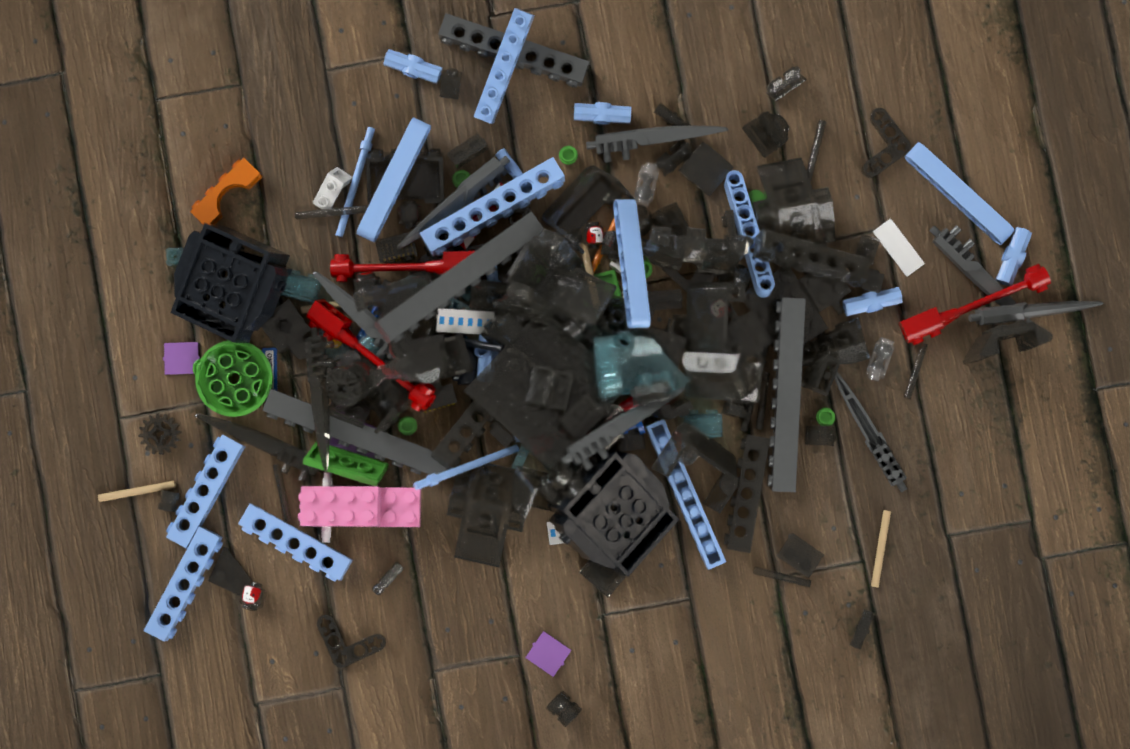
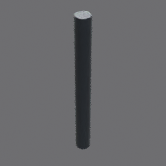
(479, 344)

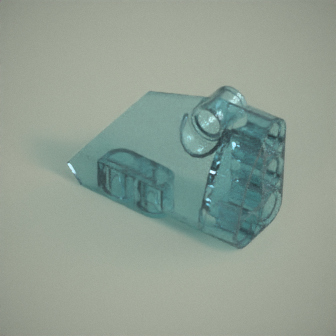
(639, 363)

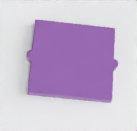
(180, 357)
(548, 653)

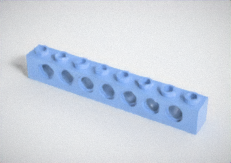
(497, 197)
(688, 501)

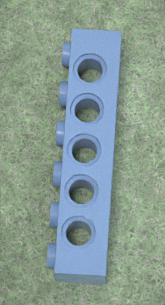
(504, 65)
(234, 450)
(340, 561)
(155, 625)

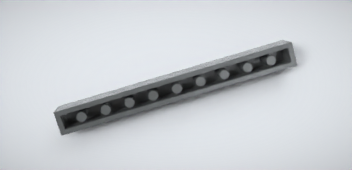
(457, 278)
(787, 394)
(365, 439)

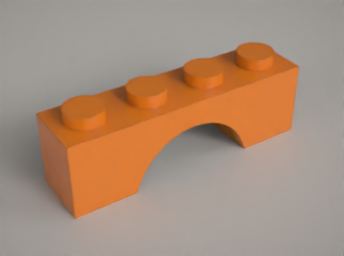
(241, 176)

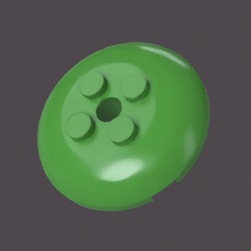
(216, 387)

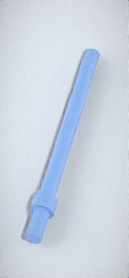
(365, 147)
(434, 479)

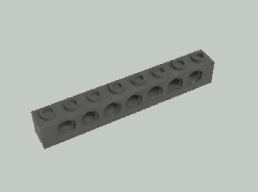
(452, 24)

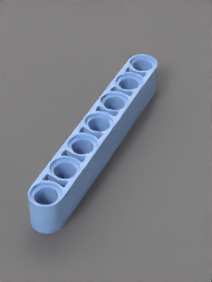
(393, 179)
(959, 193)
(748, 224)
(631, 263)

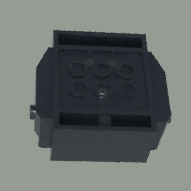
(248, 290)
(597, 531)

